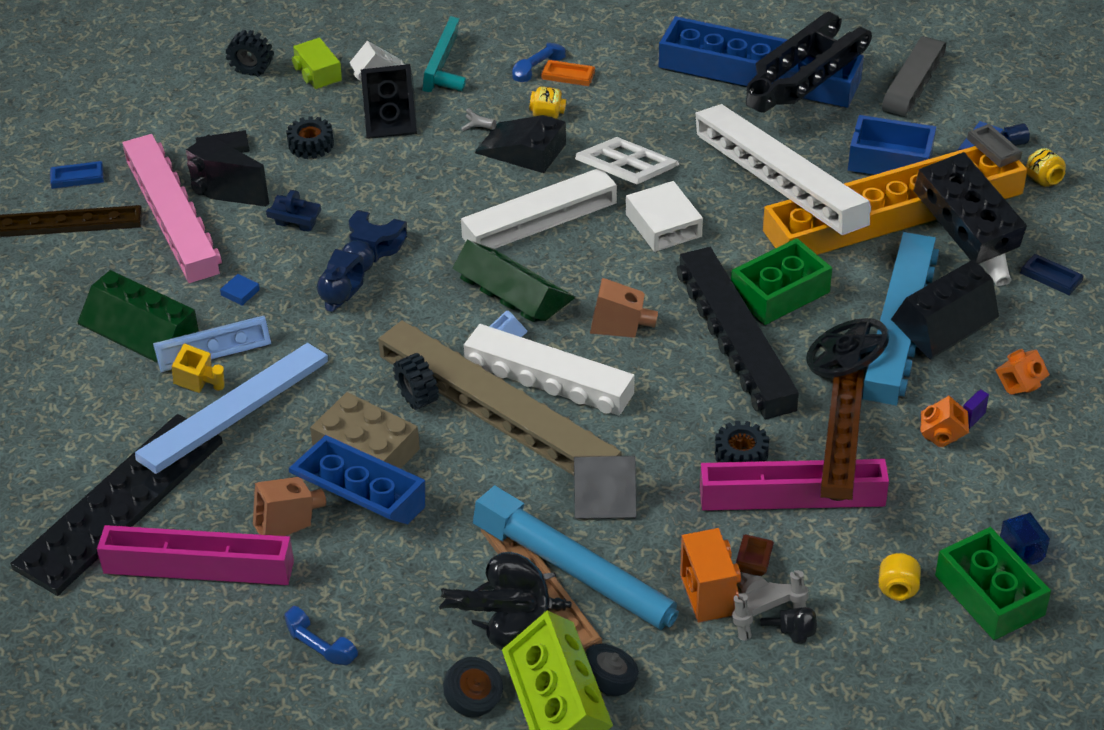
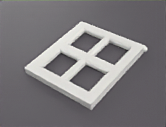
(606, 148)

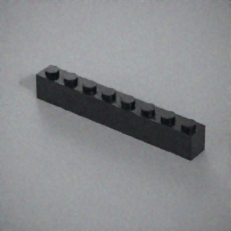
(738, 334)

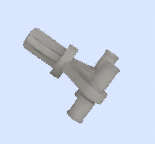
(760, 596)

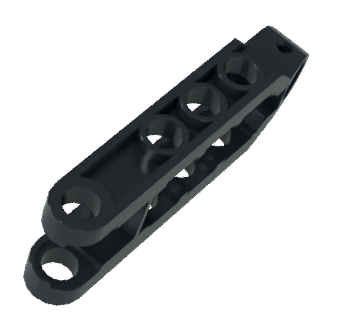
(813, 41)

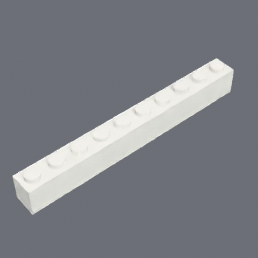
(784, 169)

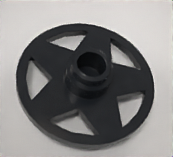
(847, 348)

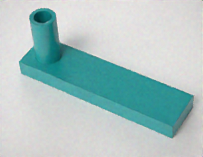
(433, 74)

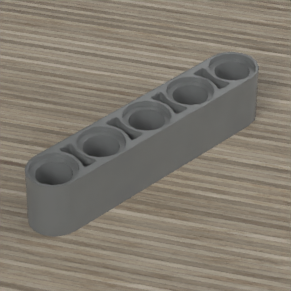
(913, 75)

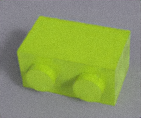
(316, 63)

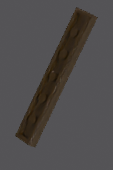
(70, 221)

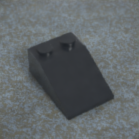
(389, 101)
(526, 142)
(226, 173)

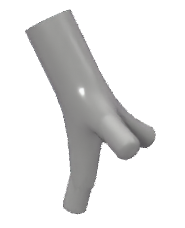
(478, 121)

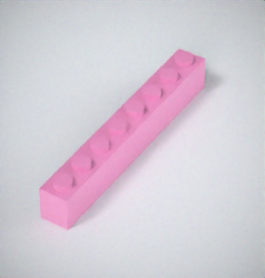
(171, 208)

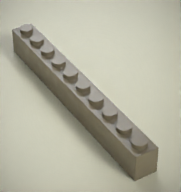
(496, 400)

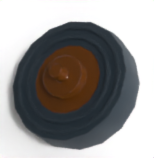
(473, 687)

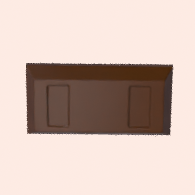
(754, 555)

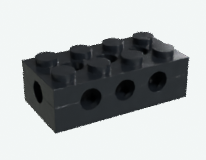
(969, 208)

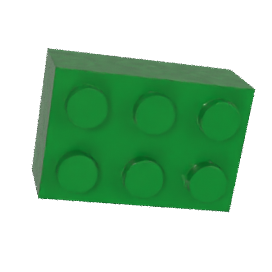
(782, 280)
(992, 583)

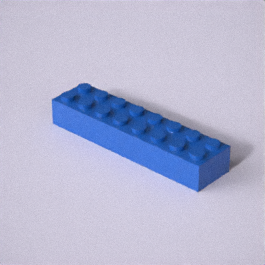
(732, 54)

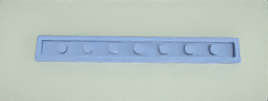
(230, 408)

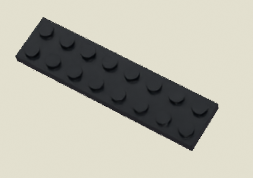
(118, 500)

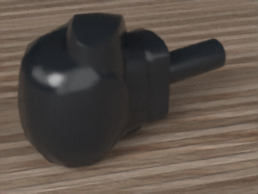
(797, 622)

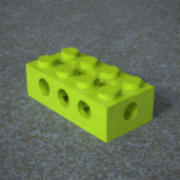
(555, 677)

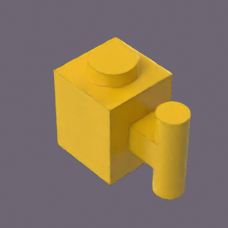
(194, 368)

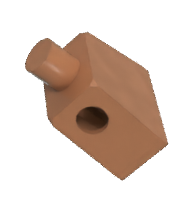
(620, 310)
(284, 506)

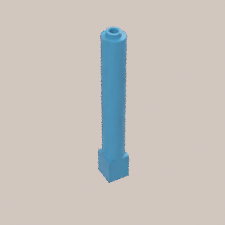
(504, 517)

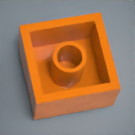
(709, 574)

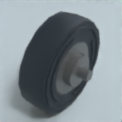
(612, 669)

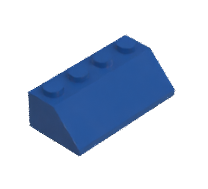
(362, 479)

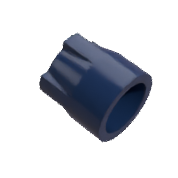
(1017, 134)

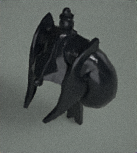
(513, 591)

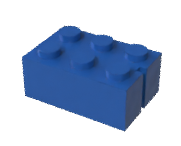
(888, 144)

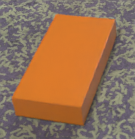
(568, 72)

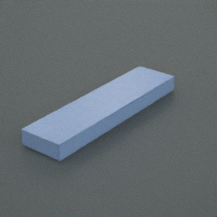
(217, 341)

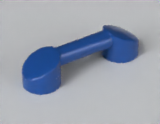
(523, 69)
(340, 652)

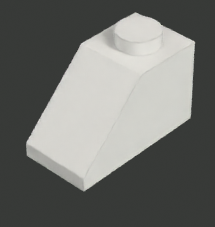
(372, 57)

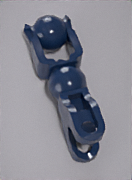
(347, 266)

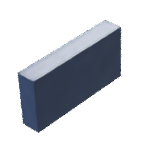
(1052, 274)

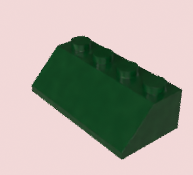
(510, 281)
(134, 314)

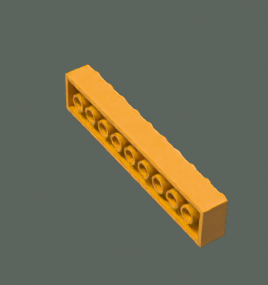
(891, 202)

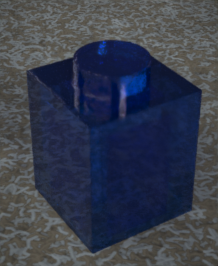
(1026, 538)

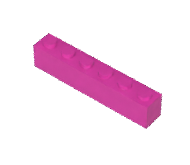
(786, 485)
(196, 555)

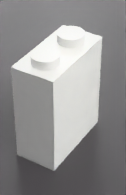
(664, 216)

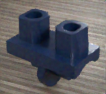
(294, 210)

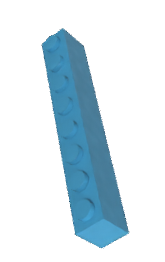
(911, 273)

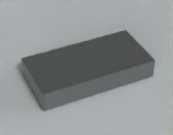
(994, 145)

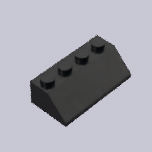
(948, 309)

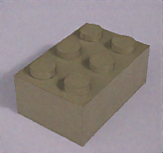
(368, 430)

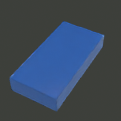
(76, 174)

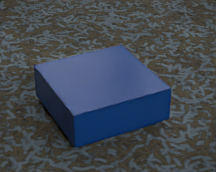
(239, 289)

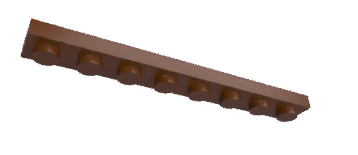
(842, 437)

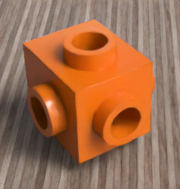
(1022, 372)
(944, 422)

